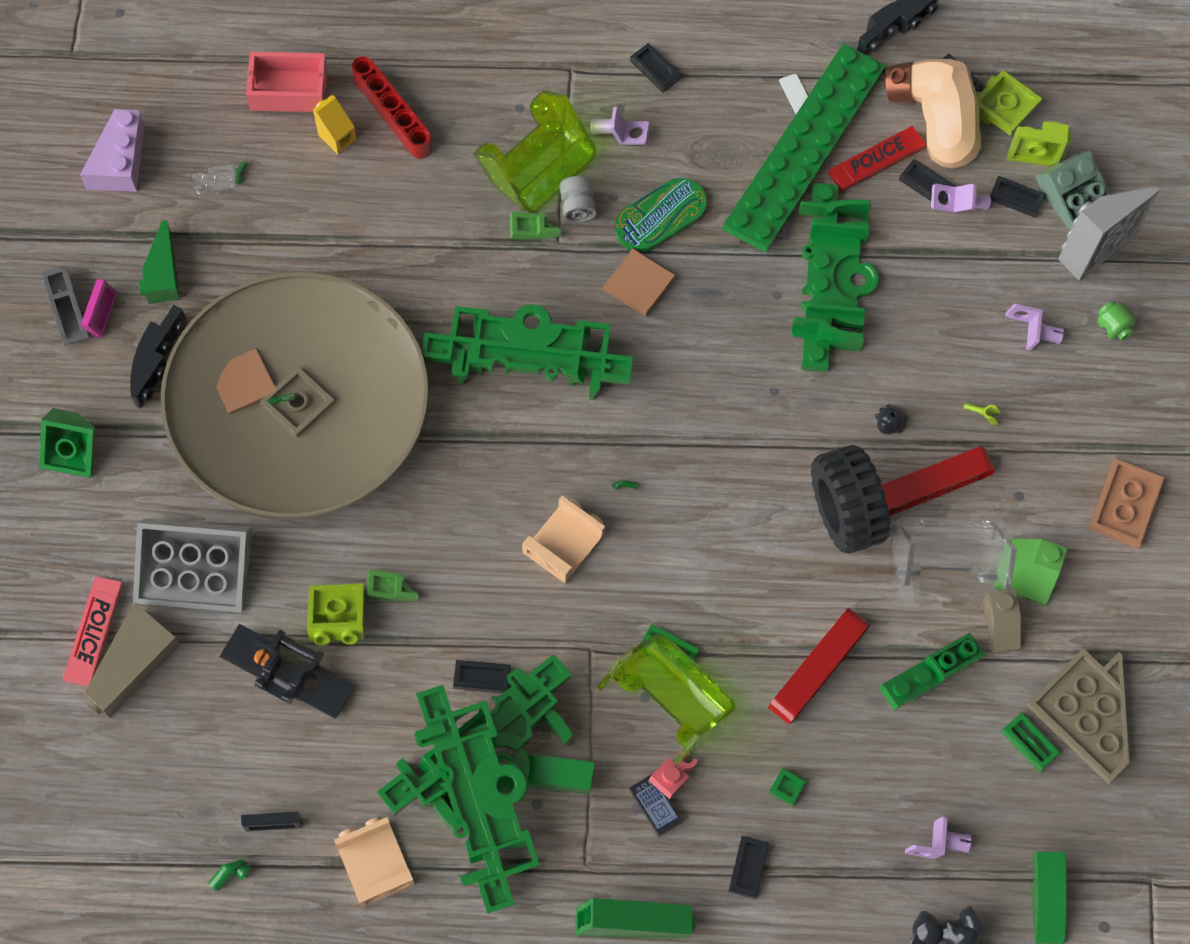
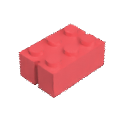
(286, 81)

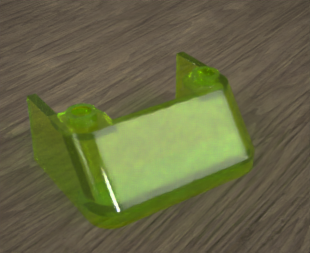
(676, 686)

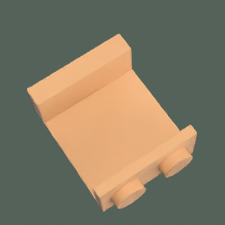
(565, 539)
(374, 861)

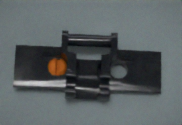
(281, 678)

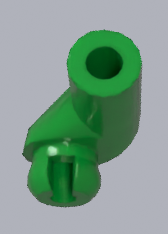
(229, 870)

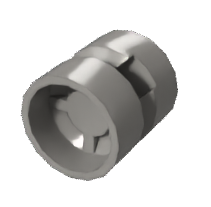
(578, 199)

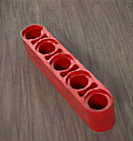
(393, 117)
(938, 479)
(818, 666)

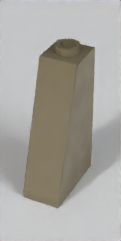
(131, 658)

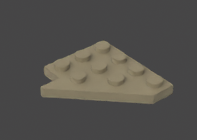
(1088, 712)

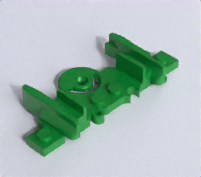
(514, 718)

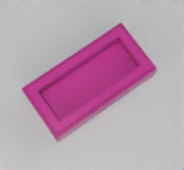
(99, 308)

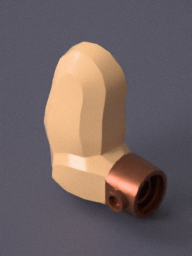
(947, 105)

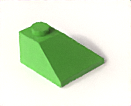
(1035, 569)

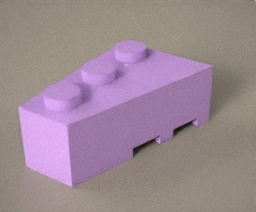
(117, 154)

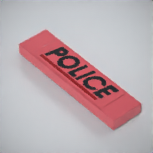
(93, 631)

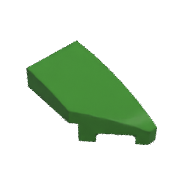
(531, 226)
(388, 587)

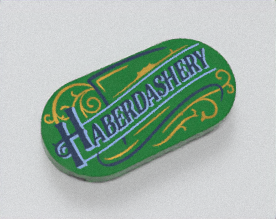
(660, 215)

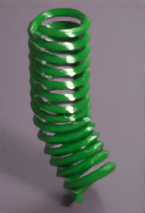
(241, 170)
(277, 398)
(630, 484)

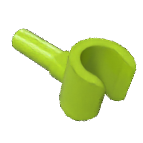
(987, 412)

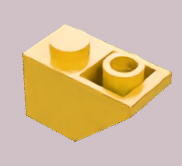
(334, 124)

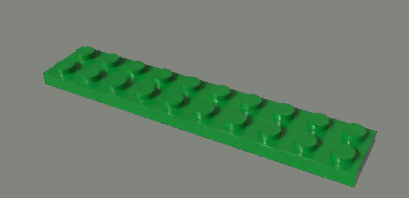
(803, 148)

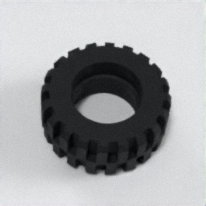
(850, 499)

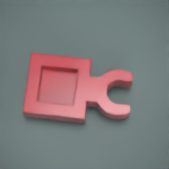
(671, 777)

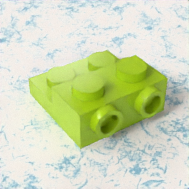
(1006, 102)
(1041, 145)
(336, 613)

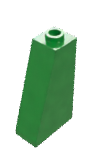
(633, 919)

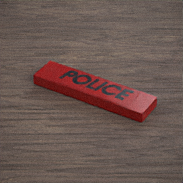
(877, 159)

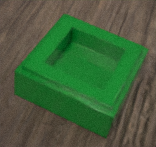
(787, 787)

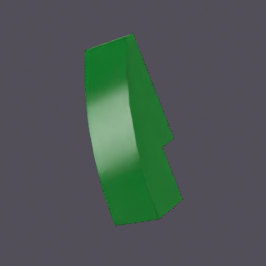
(560, 774)
(1049, 897)

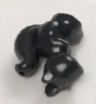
(930, 930)

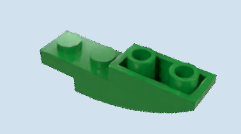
(932, 672)

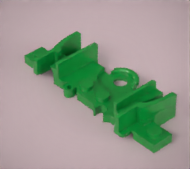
(831, 263)
(527, 350)
(474, 794)

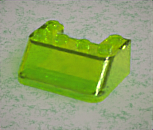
(543, 158)

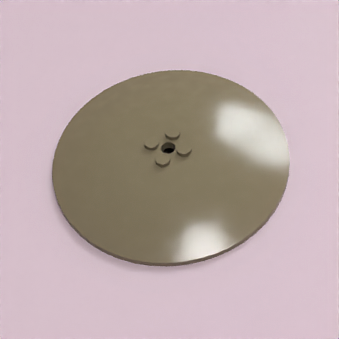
(324, 344)

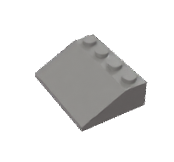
(1105, 229)
(191, 564)

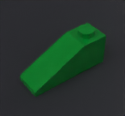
(159, 269)

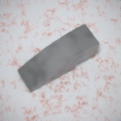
(64, 305)

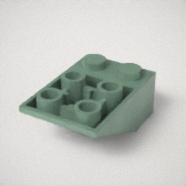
(1071, 185)

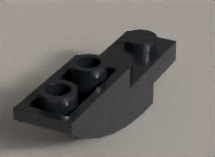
(896, 16)
(149, 361)

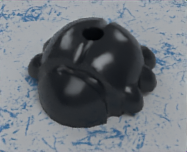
(889, 424)

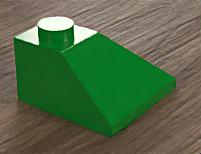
(66, 443)

